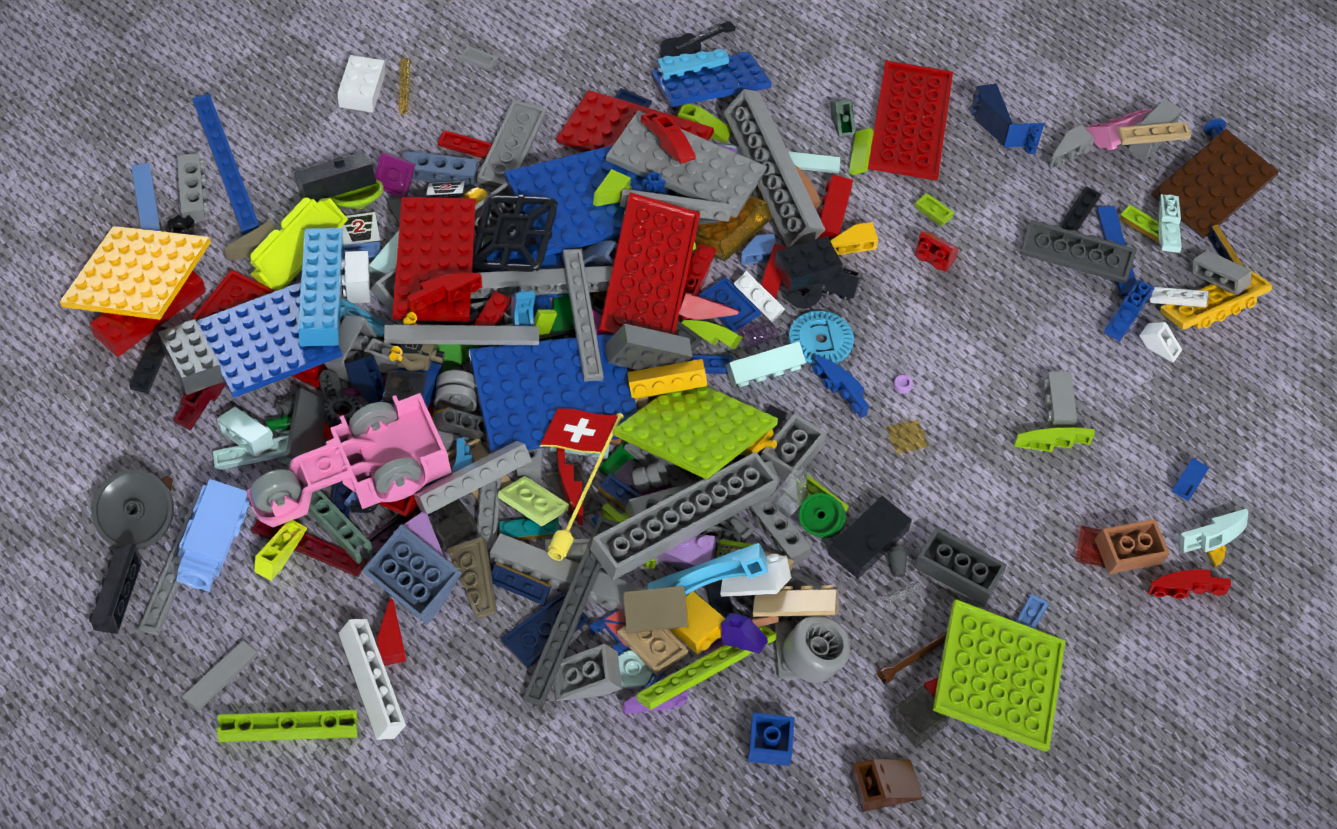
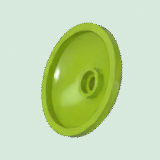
(359, 198)

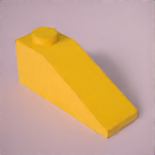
(856, 239)

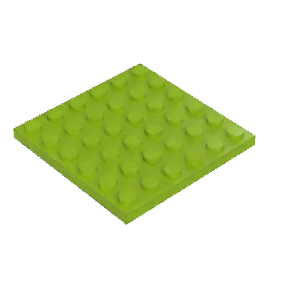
(696, 429)
(999, 675)

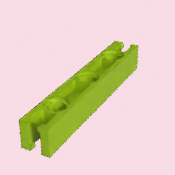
(270, 726)

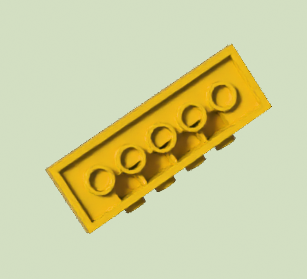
(1219, 305)

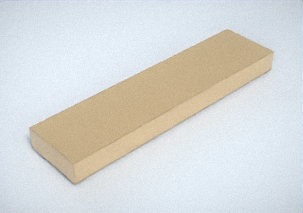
(1154, 133)

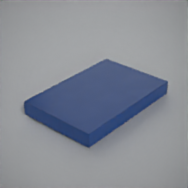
(728, 294)

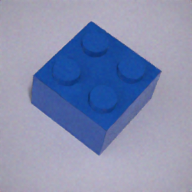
(771, 739)

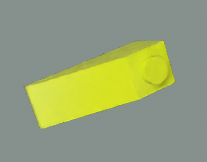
(278, 550)

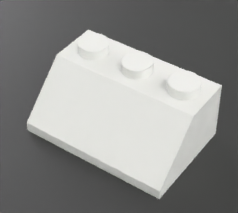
(766, 583)

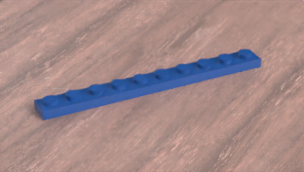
(226, 164)

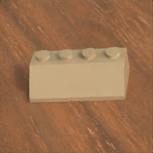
(798, 602)

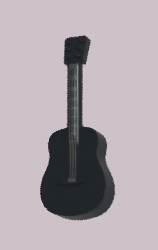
(689, 43)

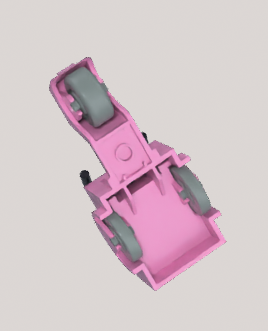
(378, 456)

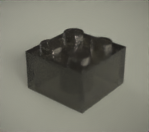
(916, 717)

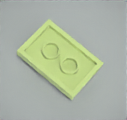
(533, 500)

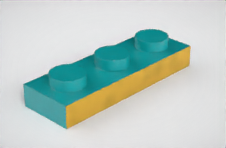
(528, 529)

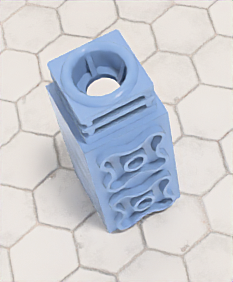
(210, 532)

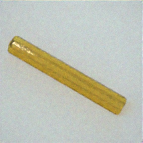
(404, 86)

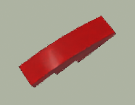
(571, 489)

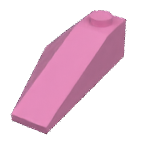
(1106, 133)

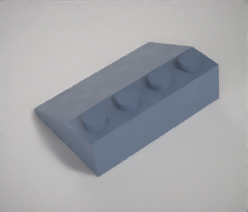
(413, 574)

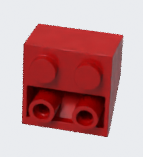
(936, 251)

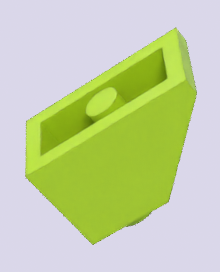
(611, 188)

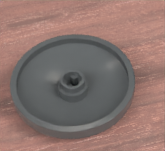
(115, 506)

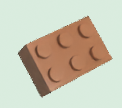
(1132, 546)

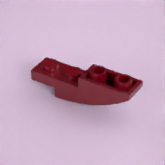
(195, 404)

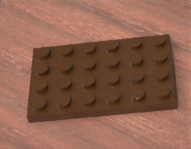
(1217, 182)

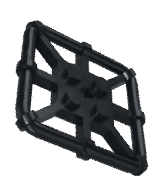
(519, 241)

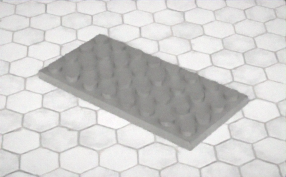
(712, 176)

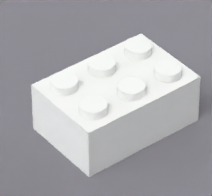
(361, 83)

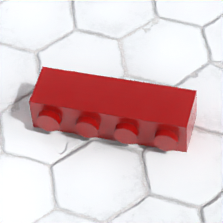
(835, 205)

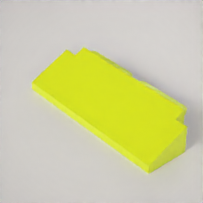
(281, 252)

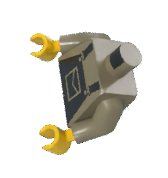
(415, 356)

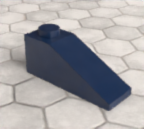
(366, 378)

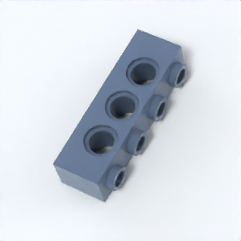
(443, 168)

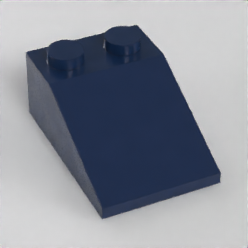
(991, 111)

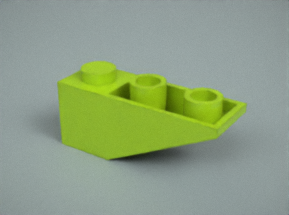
(699, 115)

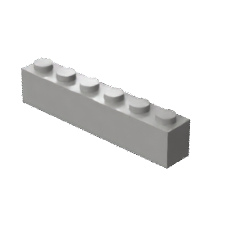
(472, 477)

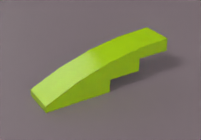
(1048, 438)

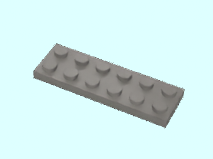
(512, 142)

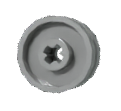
(456, 390)

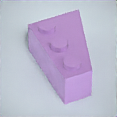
(422, 528)
(691, 552)

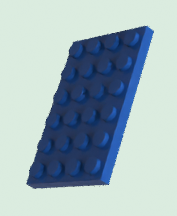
(712, 83)

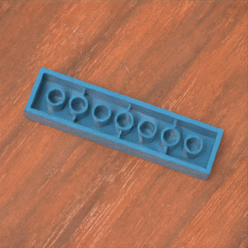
(321, 287)

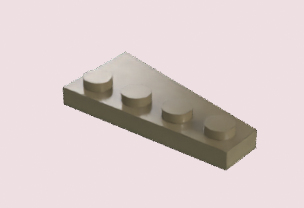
(473, 562)

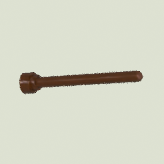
(889, 671)

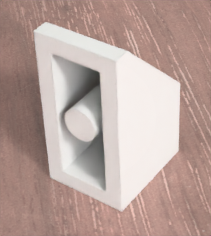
(1161, 340)

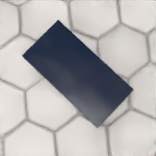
(531, 635)

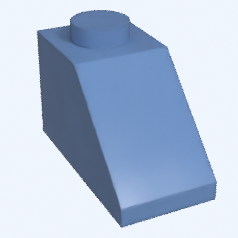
(758, 249)

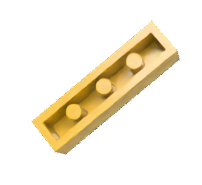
(667, 379)

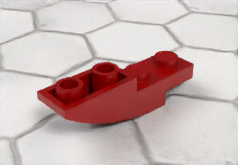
(671, 136)
(699, 268)
(448, 286)
(1182, 582)

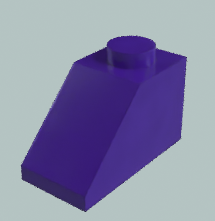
(742, 633)

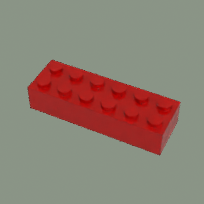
(122, 331)

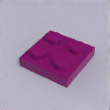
(395, 174)

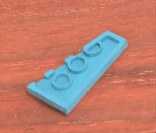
(691, 62)

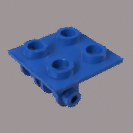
(1024, 135)

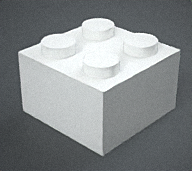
(356, 277)

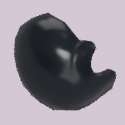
(180, 225)

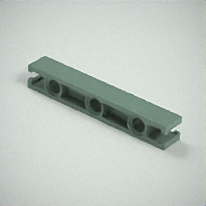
(338, 526)

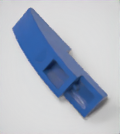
(1129, 310)
(840, 380)

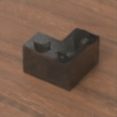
(456, 525)

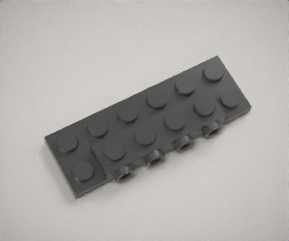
(1078, 251)

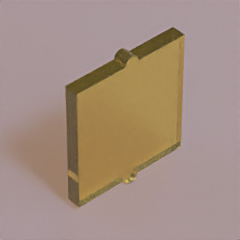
(907, 436)

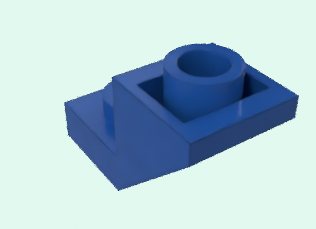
(1190, 479)

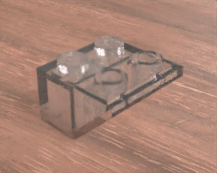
(791, 492)

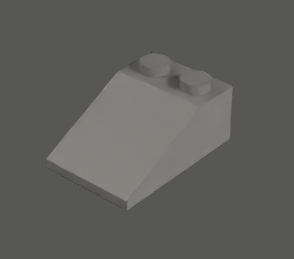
(588, 674)

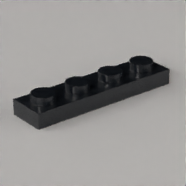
(149, 363)

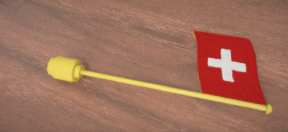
(581, 433)

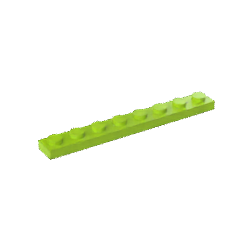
(695, 673)

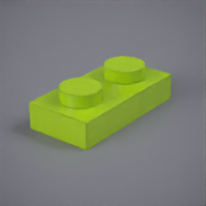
(934, 209)

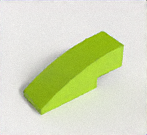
(714, 333)

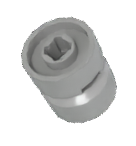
(653, 476)

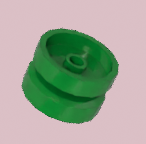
(814, 507)

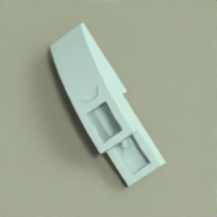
(1169, 223)
(1220, 532)

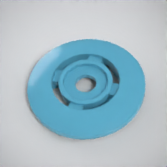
(834, 328)

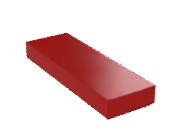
(464, 144)
(772, 279)

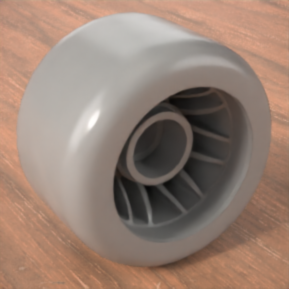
(816, 648)

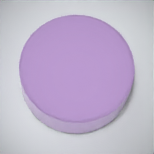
(903, 383)

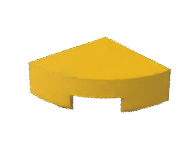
(1217, 555)

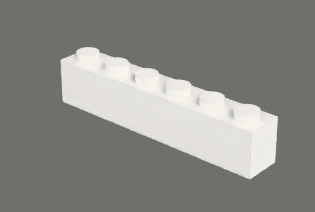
(372, 679)

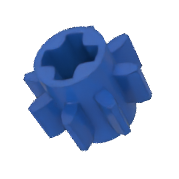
(653, 182)

